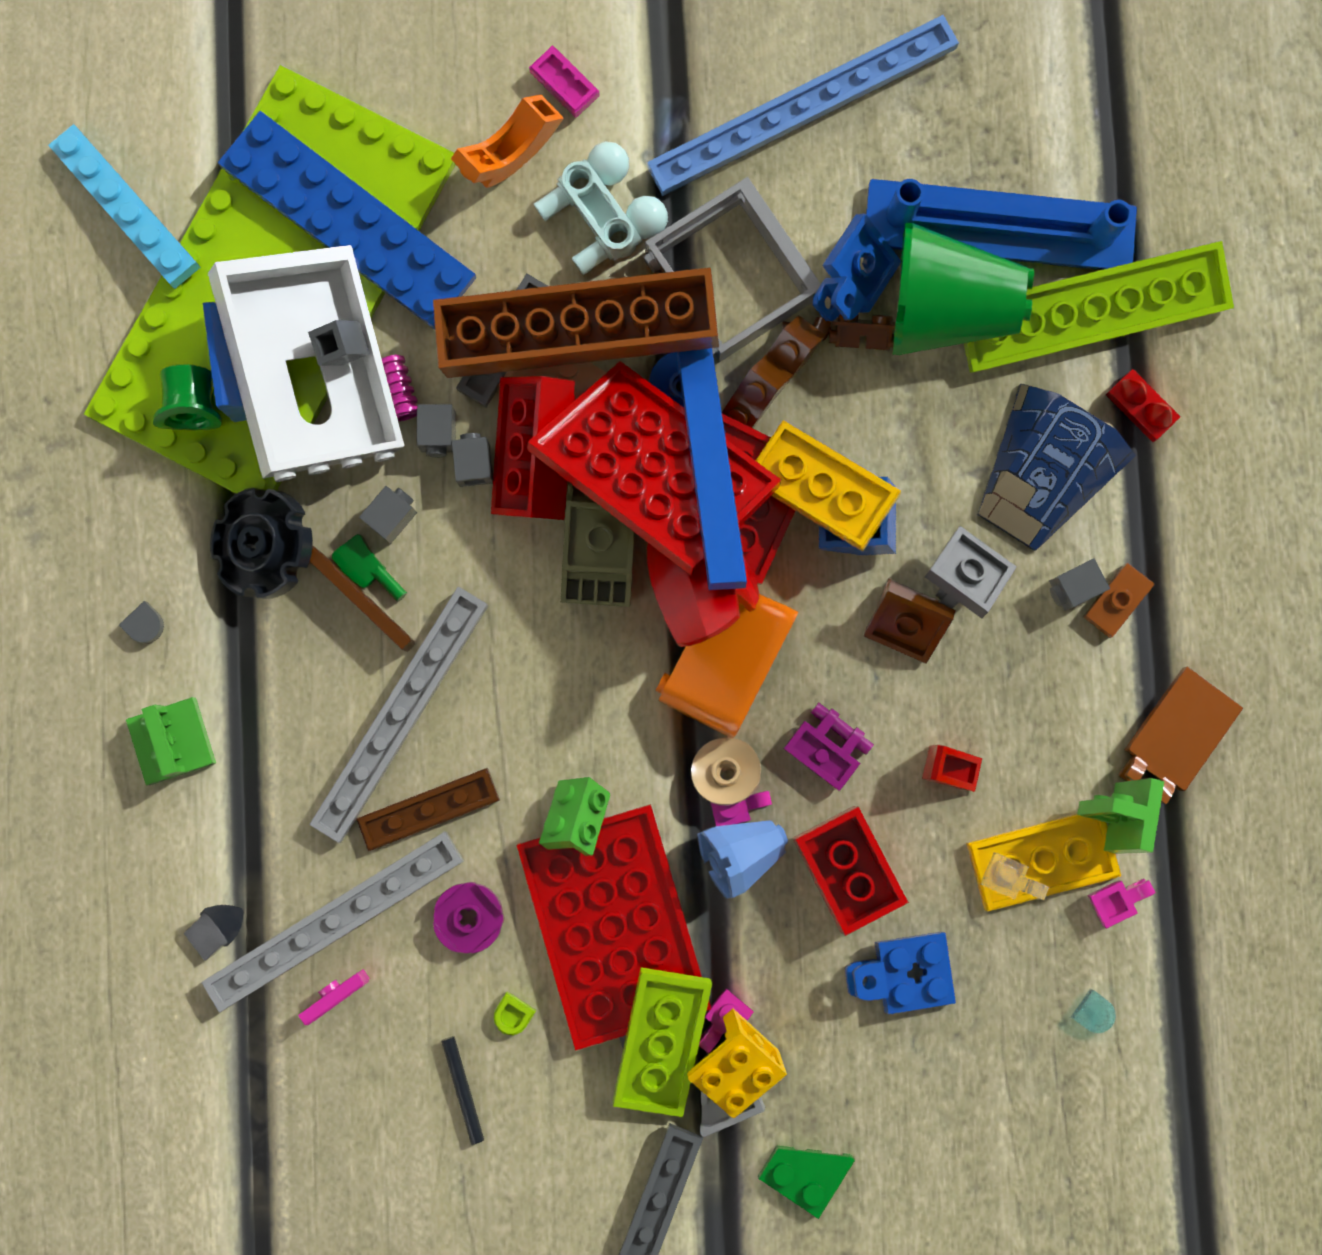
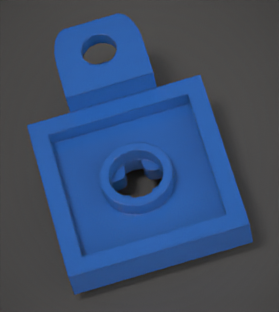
(850, 287)
(888, 974)

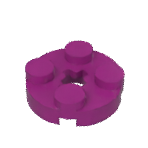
(448, 916)

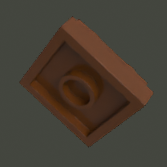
(909, 621)

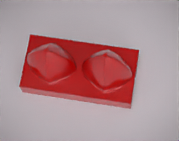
(1143, 405)

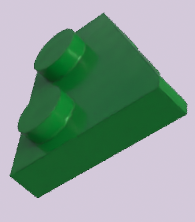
(806, 1176)

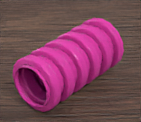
(399, 387)

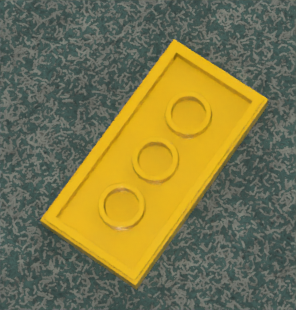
(827, 486)
(1058, 854)

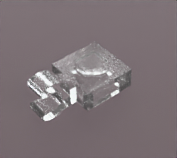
(1009, 877)

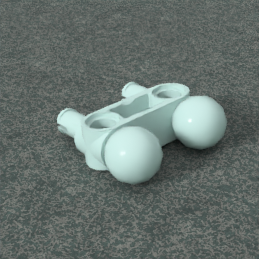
(605, 166)

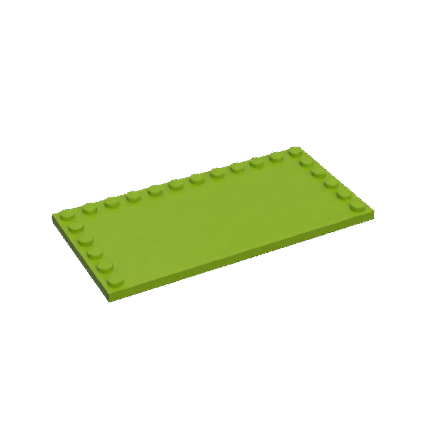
(237, 224)

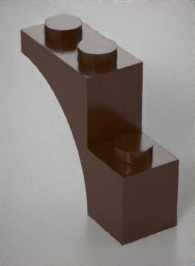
(773, 372)

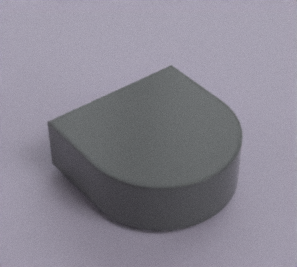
(143, 624)

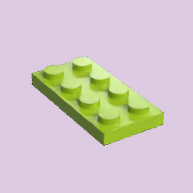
(661, 1042)

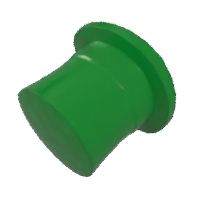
(186, 399)

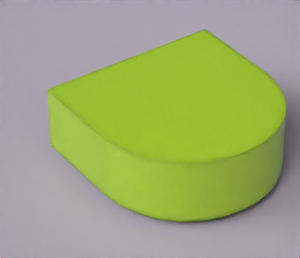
(512, 1015)

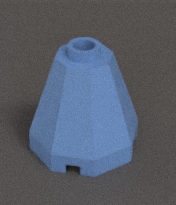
(741, 853)

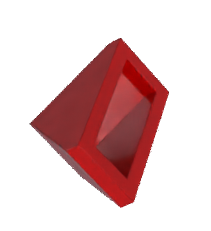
(952, 767)

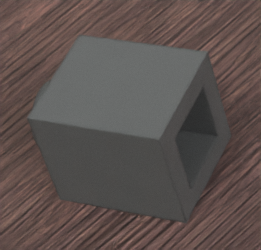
(338, 342)
(436, 429)
(472, 460)
(389, 513)
(1078, 585)

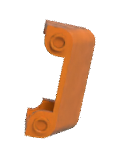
(724, 674)

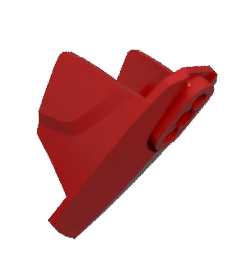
(689, 605)

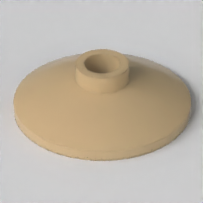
(718, 757)

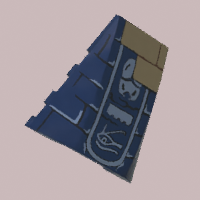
(1049, 465)

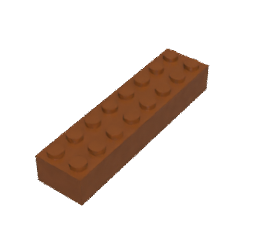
(576, 323)

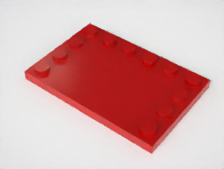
(633, 458)
(607, 920)

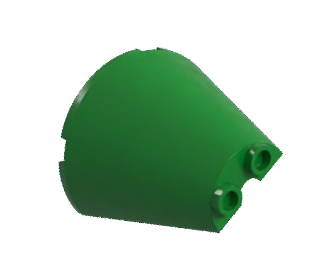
(956, 293)

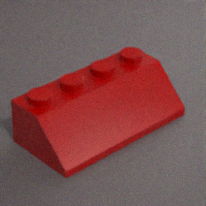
(520, 480)

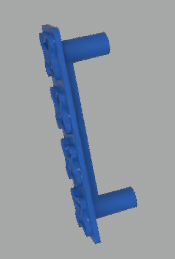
(1008, 223)

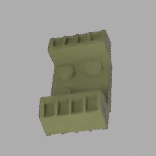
(595, 554)

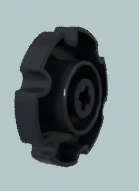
(261, 543)

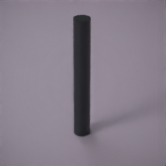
(462, 1090)

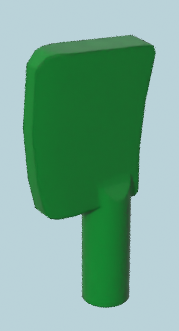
(364, 568)

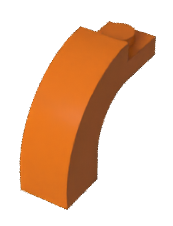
(511, 145)

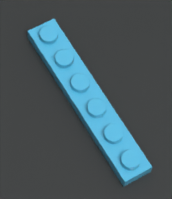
(124, 206)

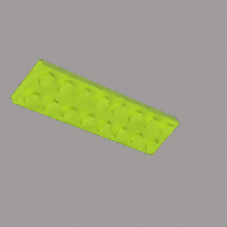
(1113, 305)

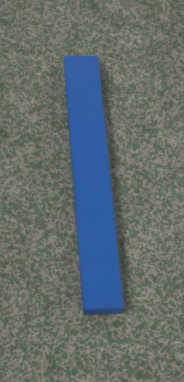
(711, 471)

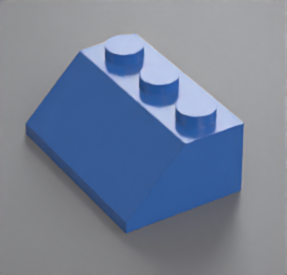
(224, 380)

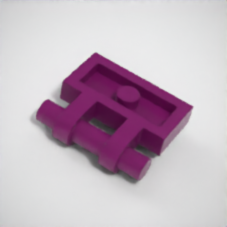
(821, 754)

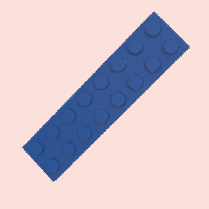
(345, 214)

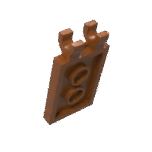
(1180, 733)

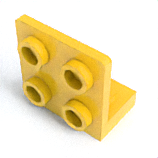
(739, 1067)

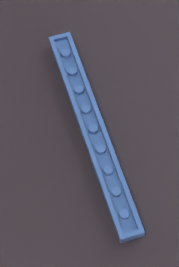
(802, 105)

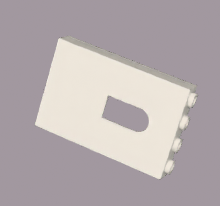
(266, 320)

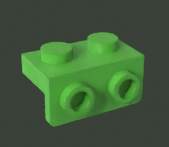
(575, 815)

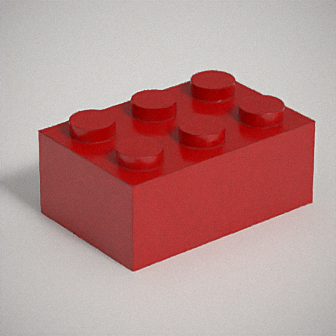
(850, 870)

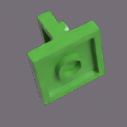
(170, 740)
(1130, 815)

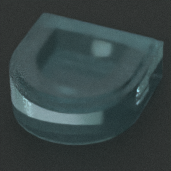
(1095, 1013)

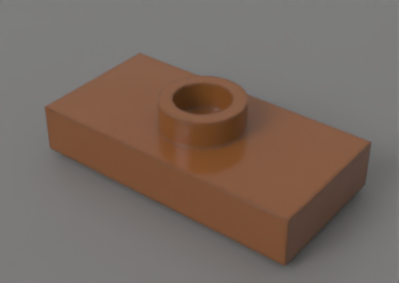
(1118, 602)

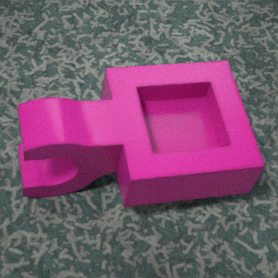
(739, 812)
(1116, 902)
(720, 1007)

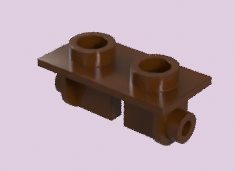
(877, 332)

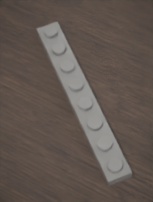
(399, 715)
(332, 921)

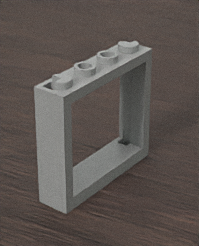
(748, 197)

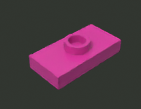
(564, 81)
(333, 995)

